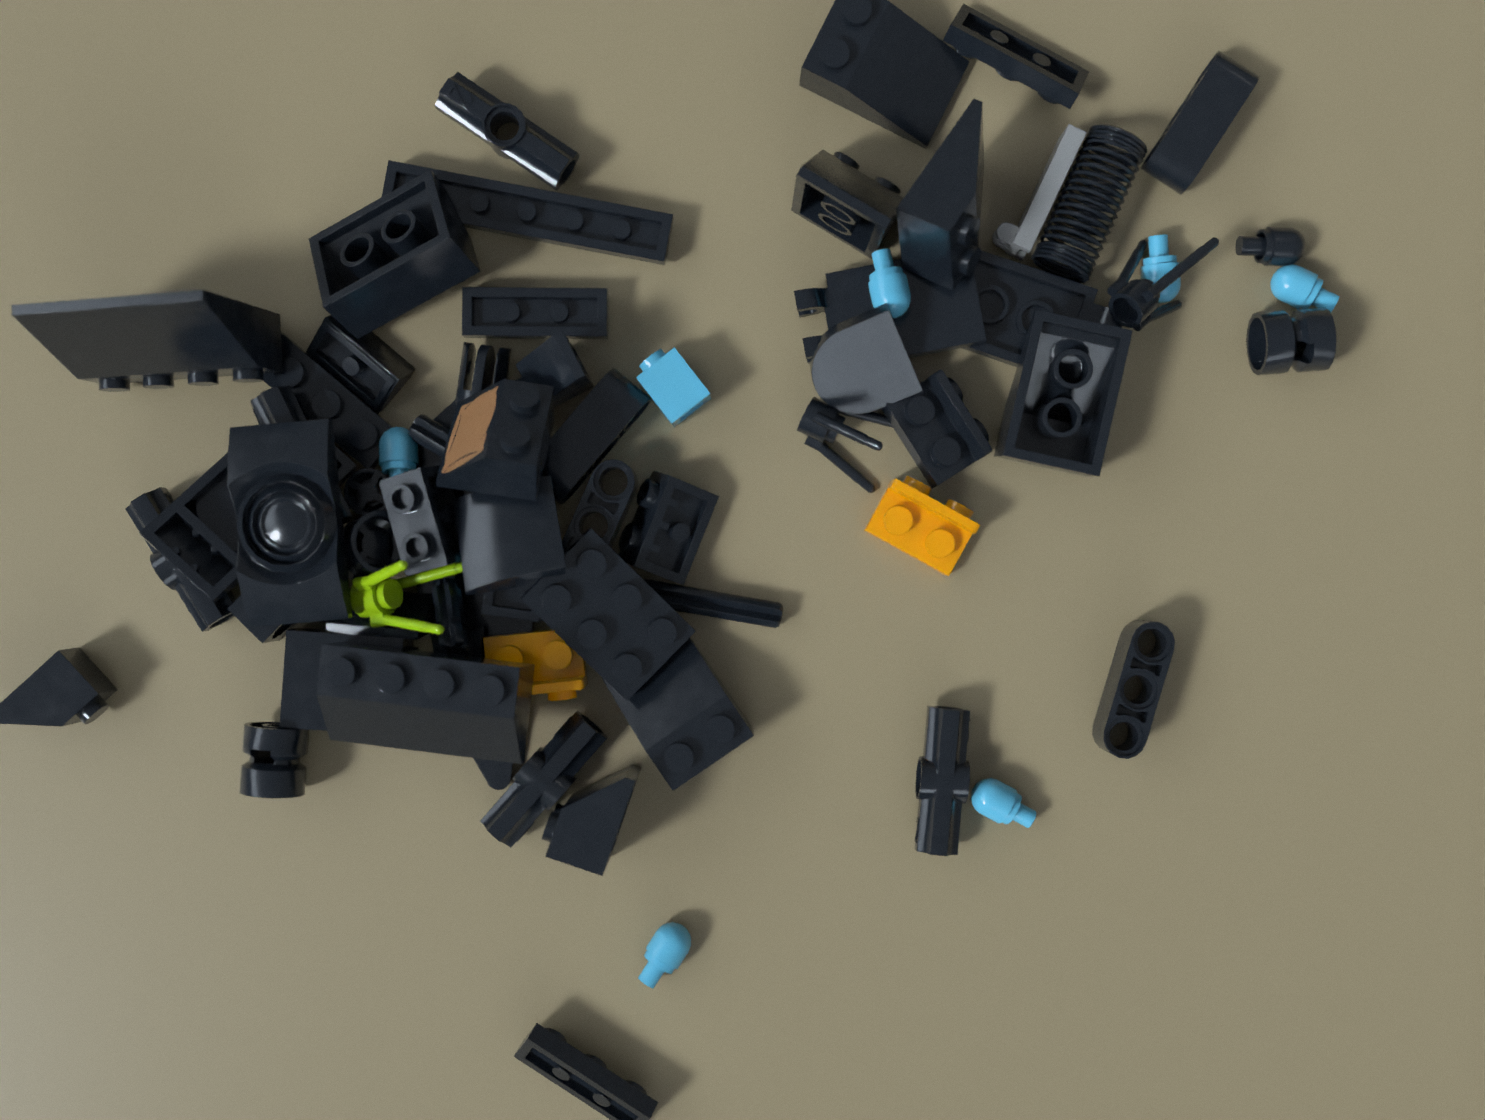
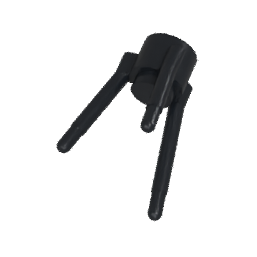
(1136, 301)
(824, 423)

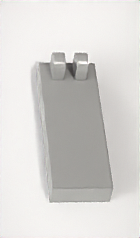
(1021, 238)

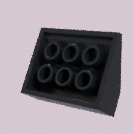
(157, 338)

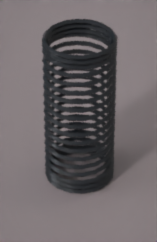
(1051, 253)

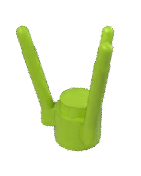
(380, 595)

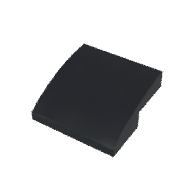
(508, 539)

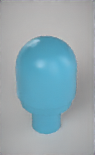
(1159, 264)
(889, 284)
(1301, 288)
(397, 452)
(1001, 803)
(665, 952)

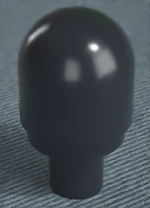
(1273, 246)

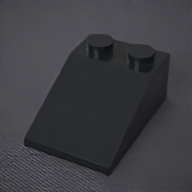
(883, 68)
(846, 201)
(943, 206)
(1064, 394)
(684, 716)

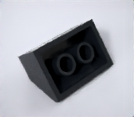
(392, 256)

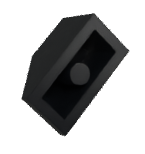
(556, 365)
(59, 693)

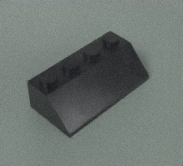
(425, 701)

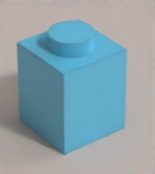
(672, 385)

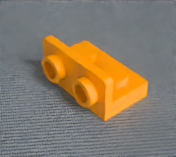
(922, 525)
(557, 666)

